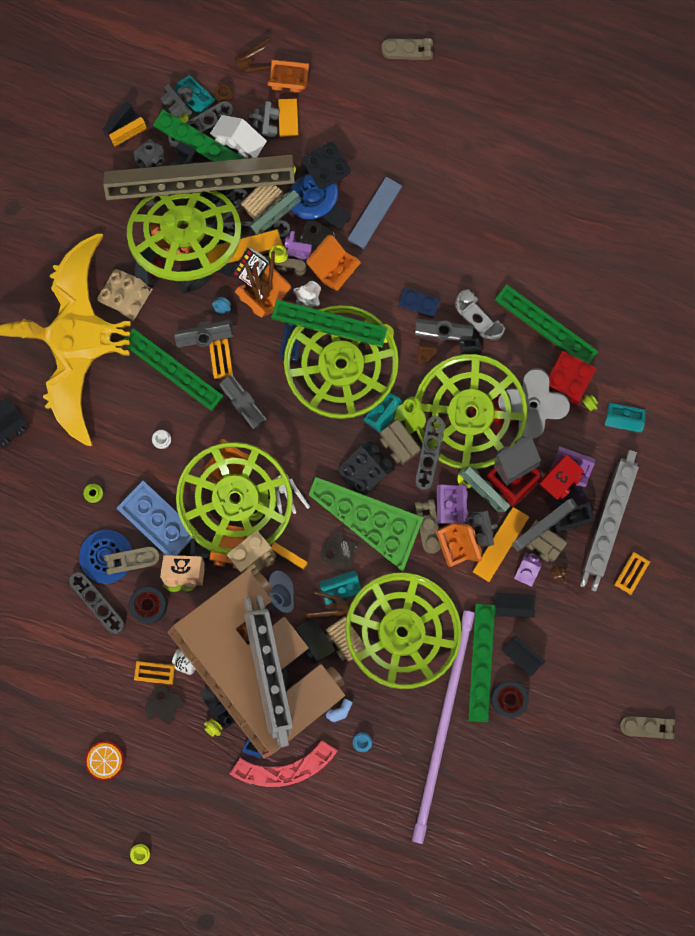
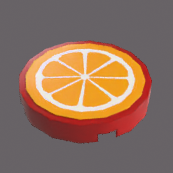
(104, 760)

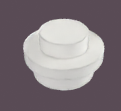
(161, 439)

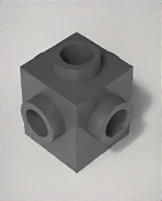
(149, 155)

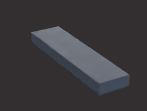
(374, 213)

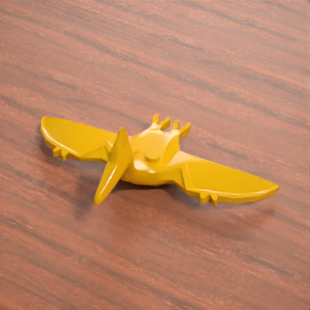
(73, 337)

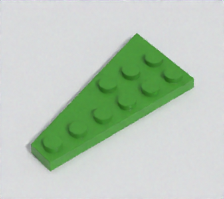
(377, 523)

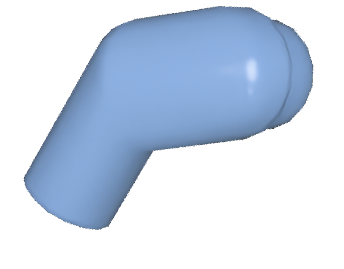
(340, 713)

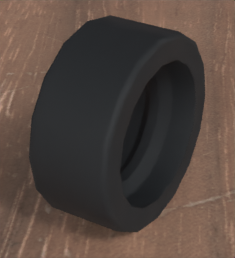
(192, 285)

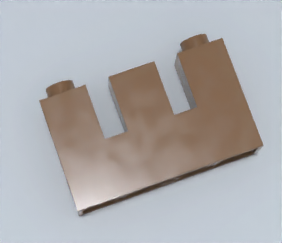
(227, 665)

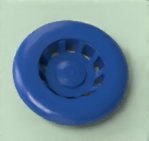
(316, 201)
(86, 556)

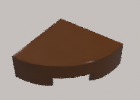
(425, 354)

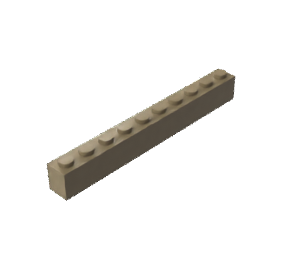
(199, 177)

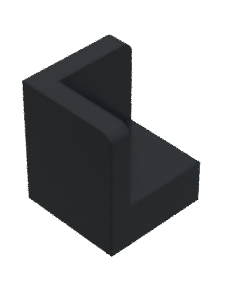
(185, 154)
(336, 217)
(470, 346)
(198, 550)

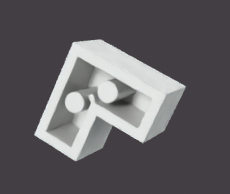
(239, 136)

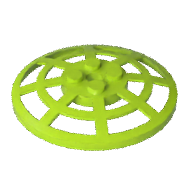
(184, 237)
(345, 376)
(472, 398)
(221, 496)
(411, 622)

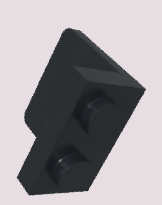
(326, 165)
(11, 423)
(365, 468)

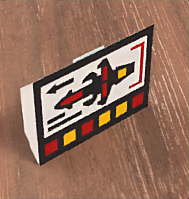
(251, 257)

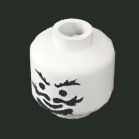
(182, 664)

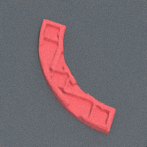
(286, 774)

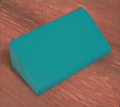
(200, 99)
(384, 413)
(625, 417)
(342, 585)

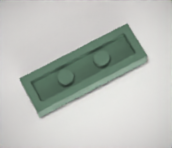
(275, 212)
(484, 488)

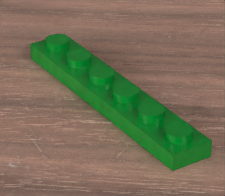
(192, 137)
(329, 323)
(545, 325)
(173, 370)
(481, 663)

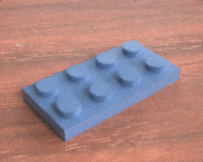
(155, 519)

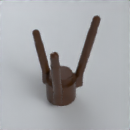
(244, 61)
(260, 287)
(337, 609)

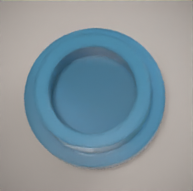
(221, 305)
(362, 742)

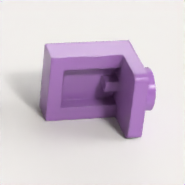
(528, 569)

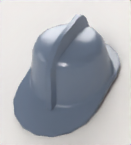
(281, 593)

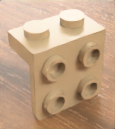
(124, 293)
(252, 554)

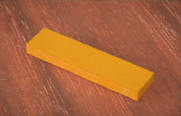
(261, 243)
(502, 543)

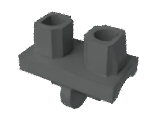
(176, 100)
(266, 112)
(483, 527)

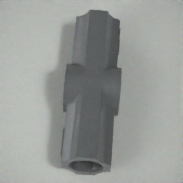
(431, 328)
(204, 334)
(242, 402)

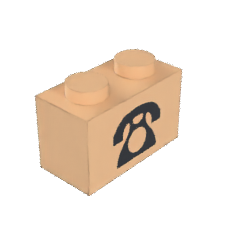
(182, 570)

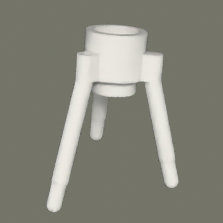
(282, 489)

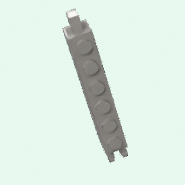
(610, 519)
(268, 671)

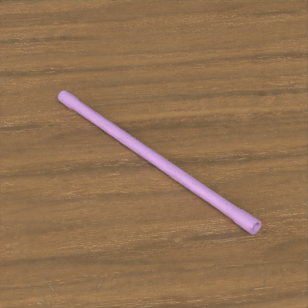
(421, 825)

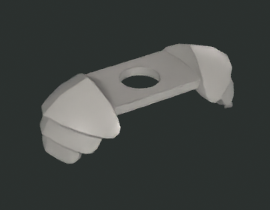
(467, 308)

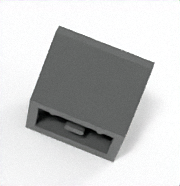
(517, 460)

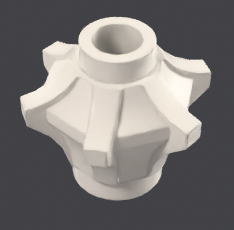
(308, 294)

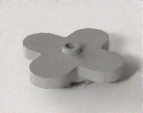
(550, 404)

